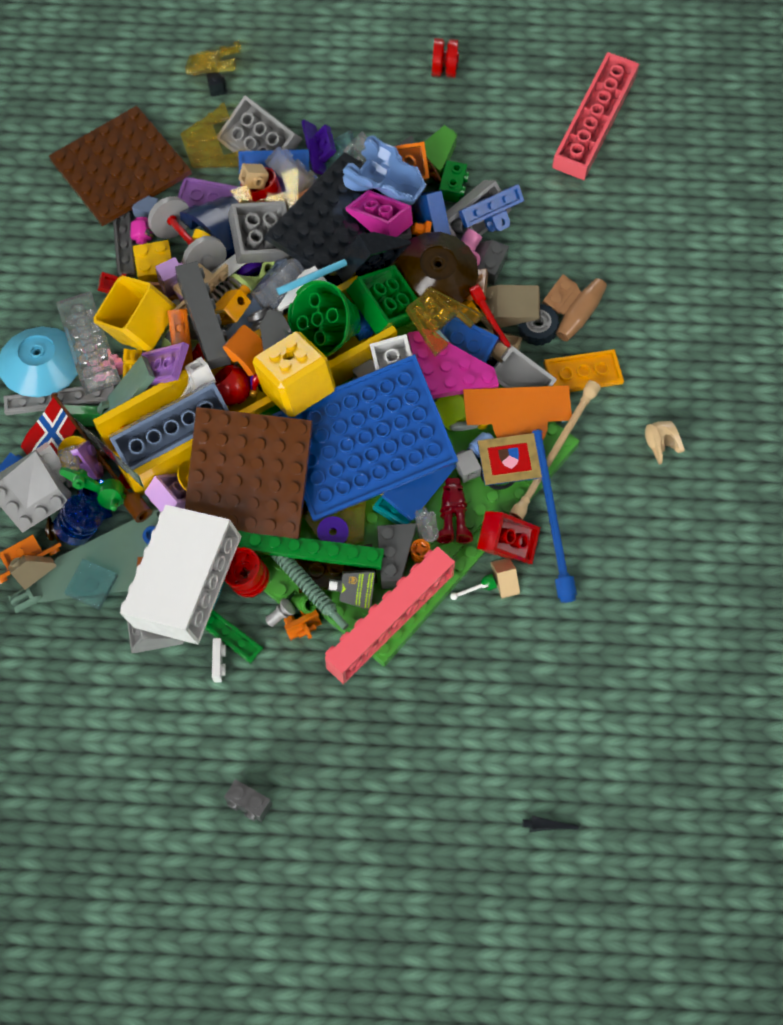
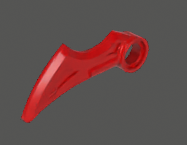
(479, 298)

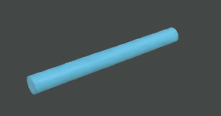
(312, 276)

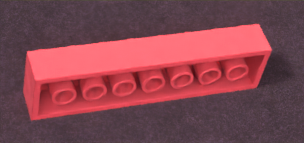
(595, 116)
(389, 615)

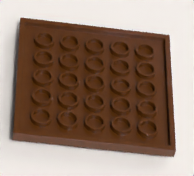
(119, 165)
(250, 470)

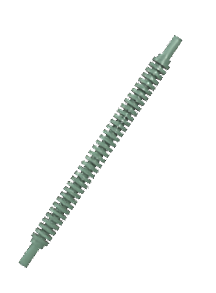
(310, 589)

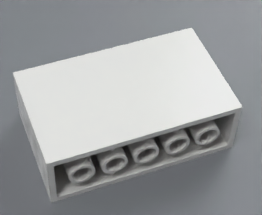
(181, 574)

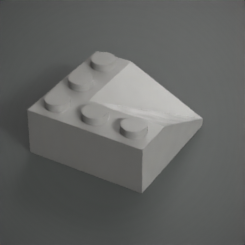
(248, 227)
(31, 491)

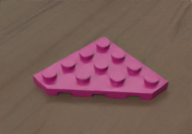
(451, 369)

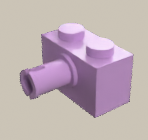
(167, 277)

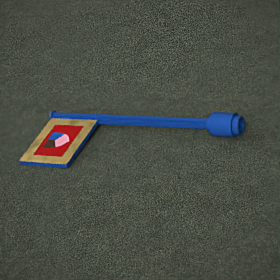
(520, 460)

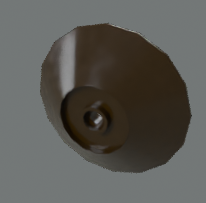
(457, 263)

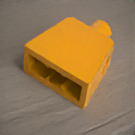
(233, 304)

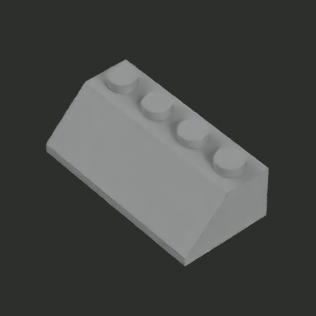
(480, 192)

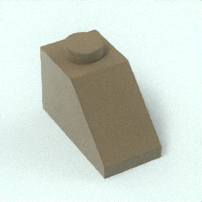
(30, 569)

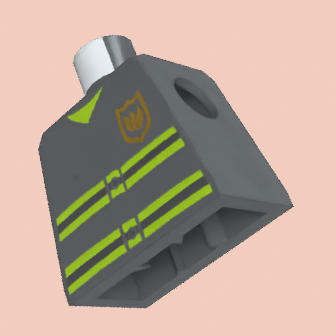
(355, 587)

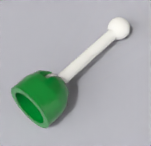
(487, 583)

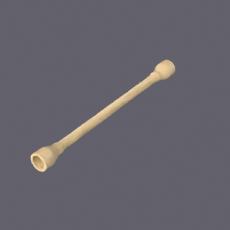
(590, 391)

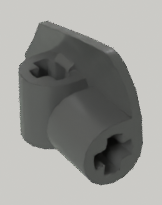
(273, 328)

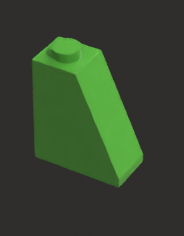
(440, 148)

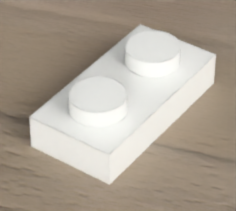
(218, 652)

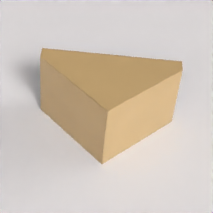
(505, 577)

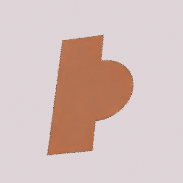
(517, 408)

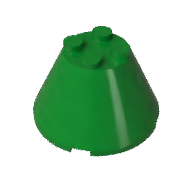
(324, 316)

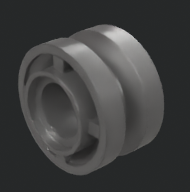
(257, 317)

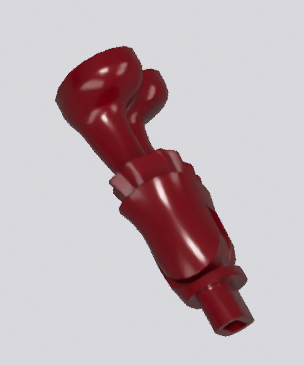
(454, 505)

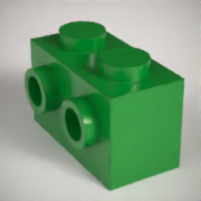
(453, 181)

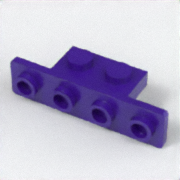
(320, 145)

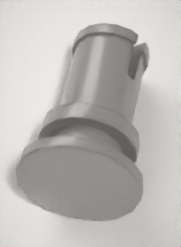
(282, 611)

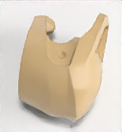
(661, 435)

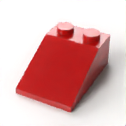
(508, 537)

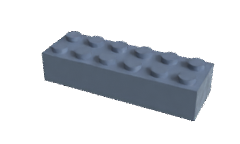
(164, 427)

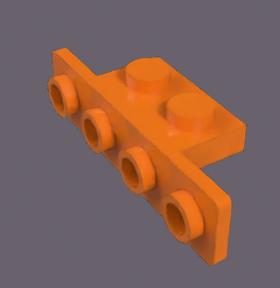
(27, 546)

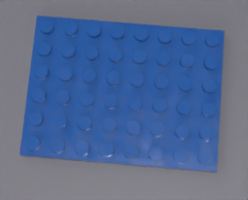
(373, 438)

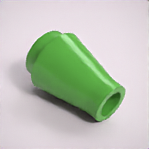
(303, 603)

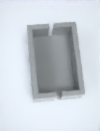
(521, 371)

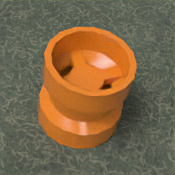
(419, 546)

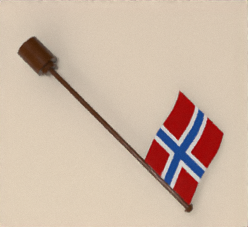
(59, 424)

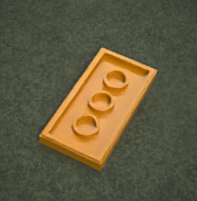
(580, 368)

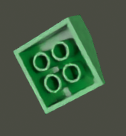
(382, 298)

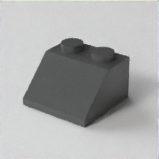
(493, 257)

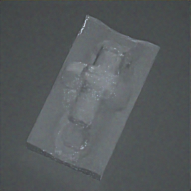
(426, 525)

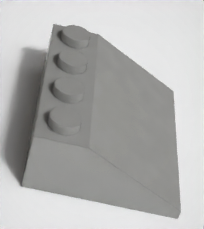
(256, 130)

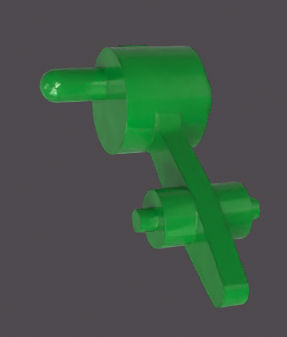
(109, 492)

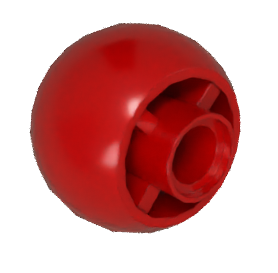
(233, 384)

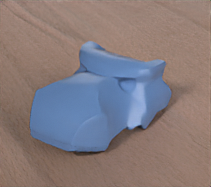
(385, 172)

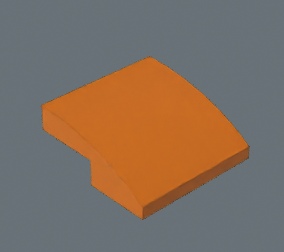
(243, 348)

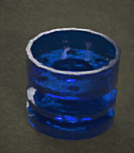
(78, 519)

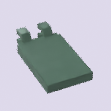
(132, 384)

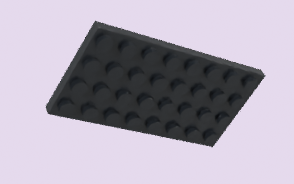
(318, 225)

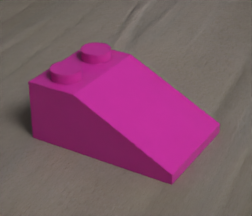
(381, 213)

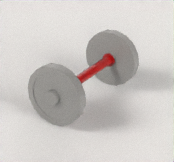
(166, 224)

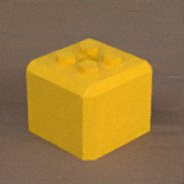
(134, 313)
(294, 374)

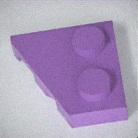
(89, 461)

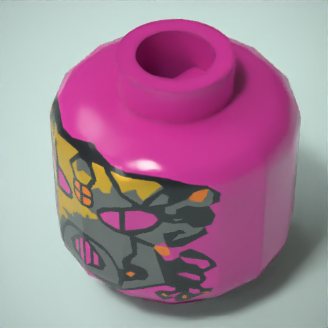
(140, 231)

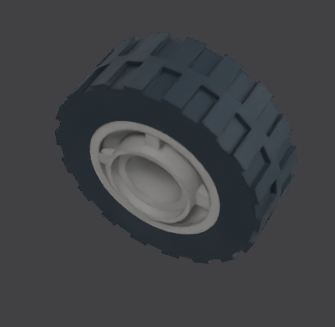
(540, 334)

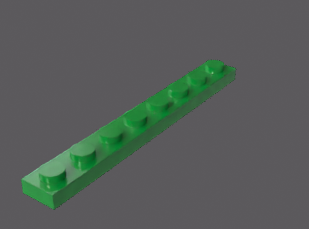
(314, 550)

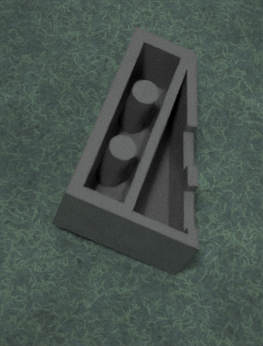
(397, 543)

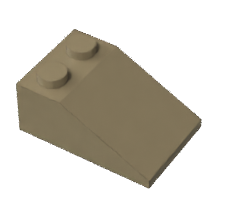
(512, 304)

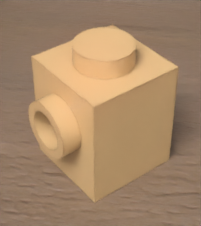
(253, 175)

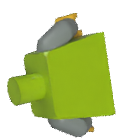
(453, 413)

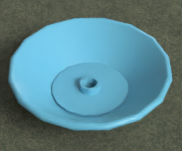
(41, 373)

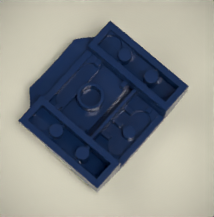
(213, 219)

